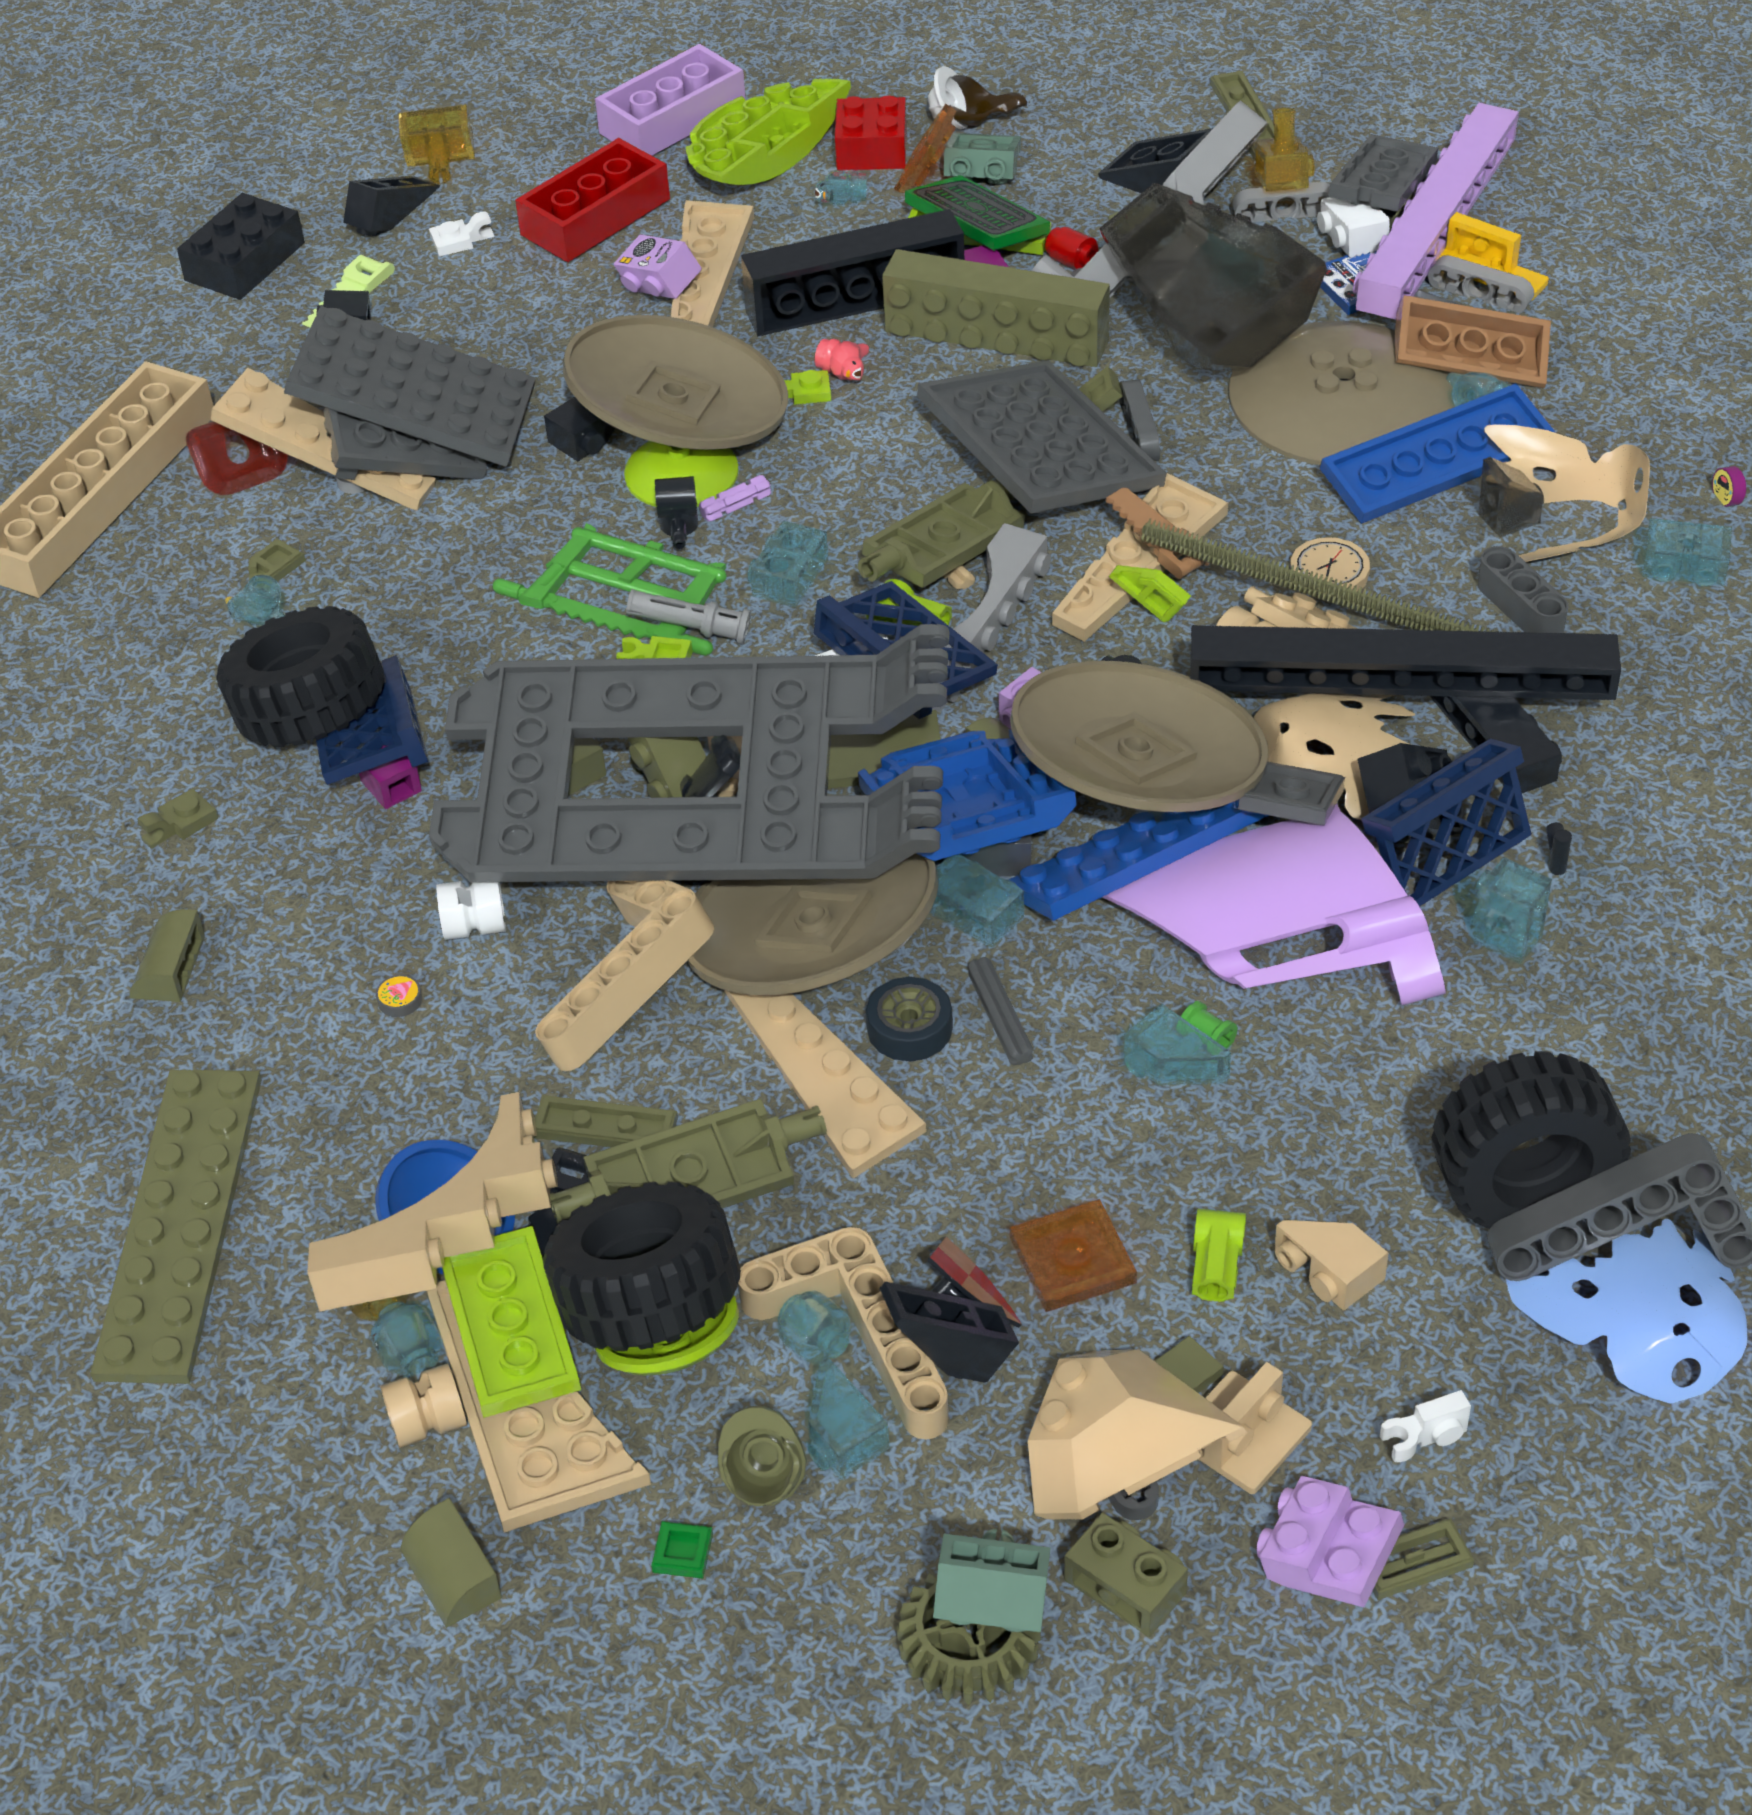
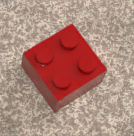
(871, 133)

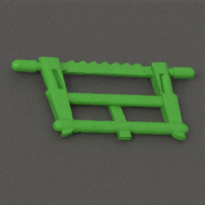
(567, 562)

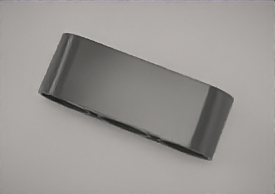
(1521, 592)

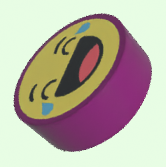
(1729, 485)

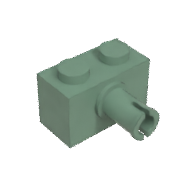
(991, 1582)

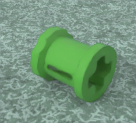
(1220, 1031)

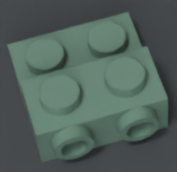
(982, 156)

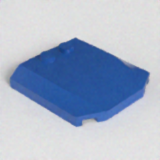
(986, 792)

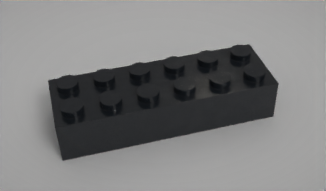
(837, 272)

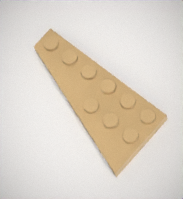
(542, 1454)

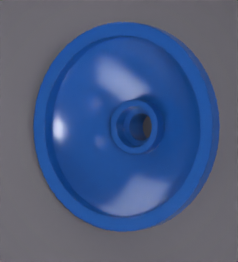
(419, 1172)

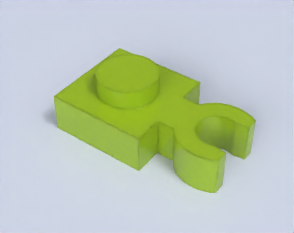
(809, 387)
(657, 648)

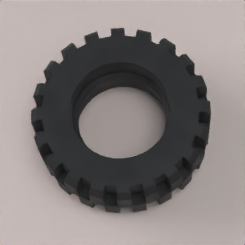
(300, 676)
(1516, 1104)
(642, 1266)

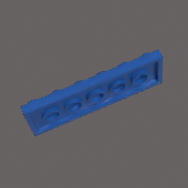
(1426, 454)
(1124, 856)

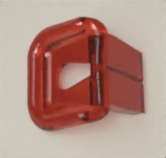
(222, 475)

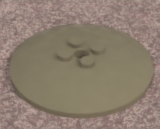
(675, 382)
(1307, 413)
(1139, 736)
(809, 931)

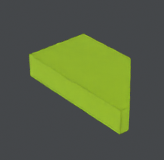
(1152, 590)

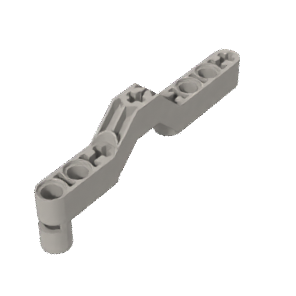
(1193, 176)

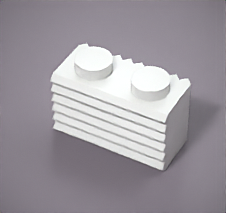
(1352, 226)

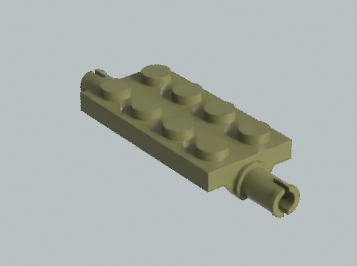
(940, 534)
(723, 1154)

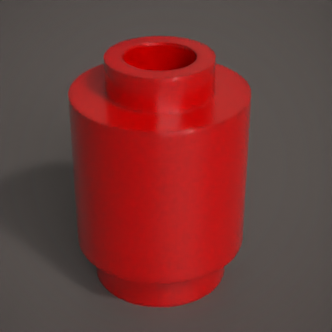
(1070, 247)

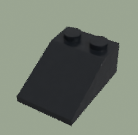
(1152, 162)

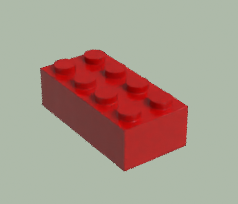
(592, 199)

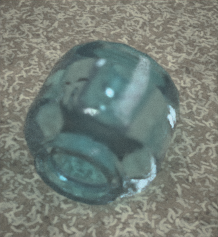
(814, 1327)
(406, 1339)

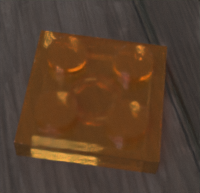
(927, 150)
(1073, 1255)

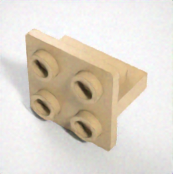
(1270, 1426)

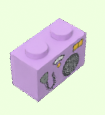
(657, 266)

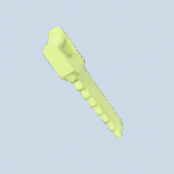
(357, 281)

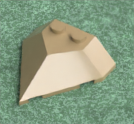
(1113, 1427)

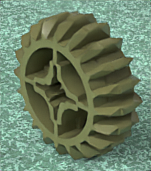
(931, 1650)

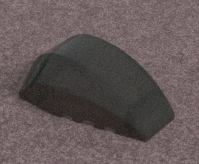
(1213, 278)

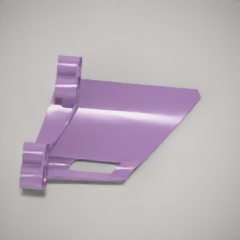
(1284, 885)

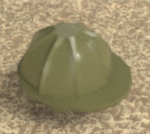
(760, 1456)

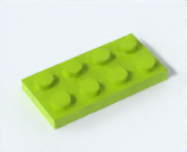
(510, 1324)

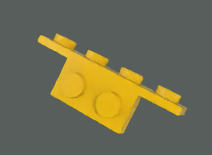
(1490, 247)

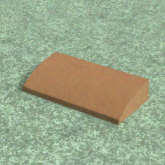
(1472, 340)

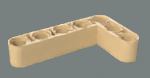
(666, 934)
(851, 1266)

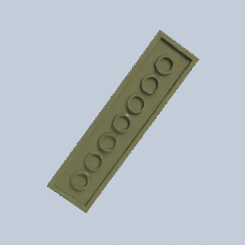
(177, 1228)

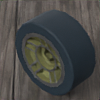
(890, 1017)

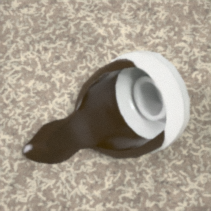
(969, 98)

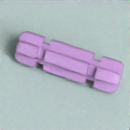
(734, 498)

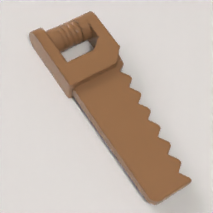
(1137, 515)

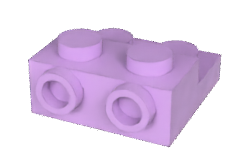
(1328, 1542)

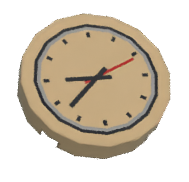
(1333, 559)

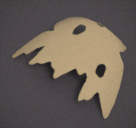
(1577, 477)
(1346, 730)

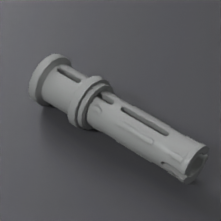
(707, 618)

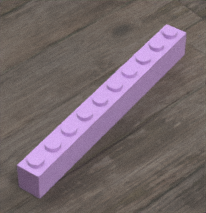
(1422, 229)

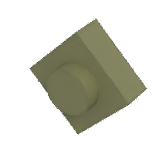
(1103, 389)

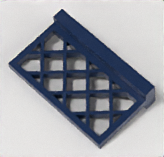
(856, 636)
(399, 732)
(1443, 796)

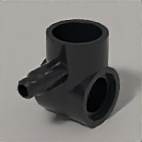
(677, 508)

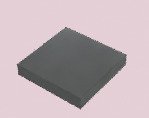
(1294, 794)

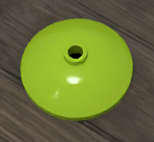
(712, 469)
(676, 1355)

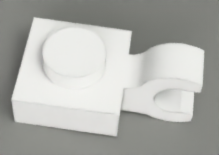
(457, 237)
(1433, 1421)

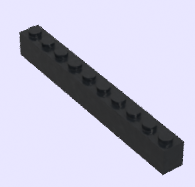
(1406, 662)

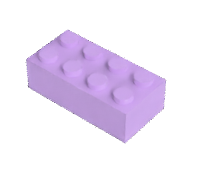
(668, 99)

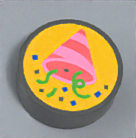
(399, 995)

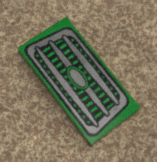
(979, 212)

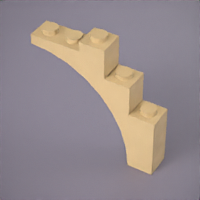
(456, 1219)

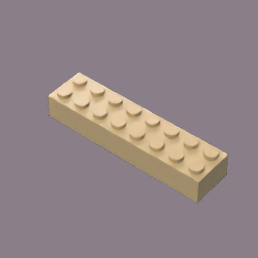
(97, 474)

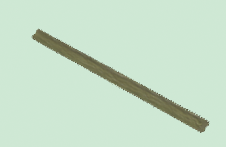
(1301, 582)

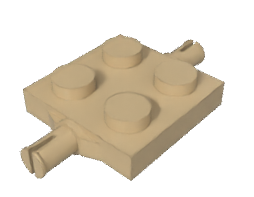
(1293, 611)

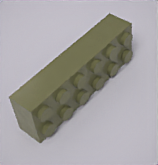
(996, 308)

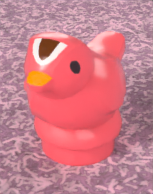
(841, 358)

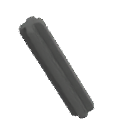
(1000, 1011)

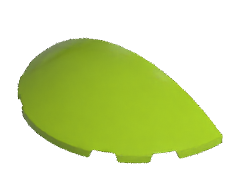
(765, 134)

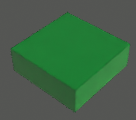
(682, 1549)

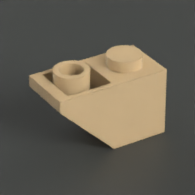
(1342, 1258)

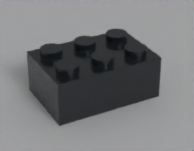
(241, 246)

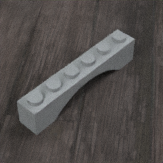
(1013, 565)

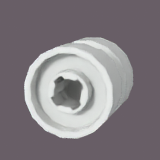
(470, 908)

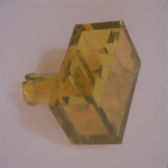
(436, 139)
(1283, 160)

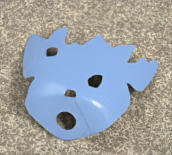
(1641, 1305)

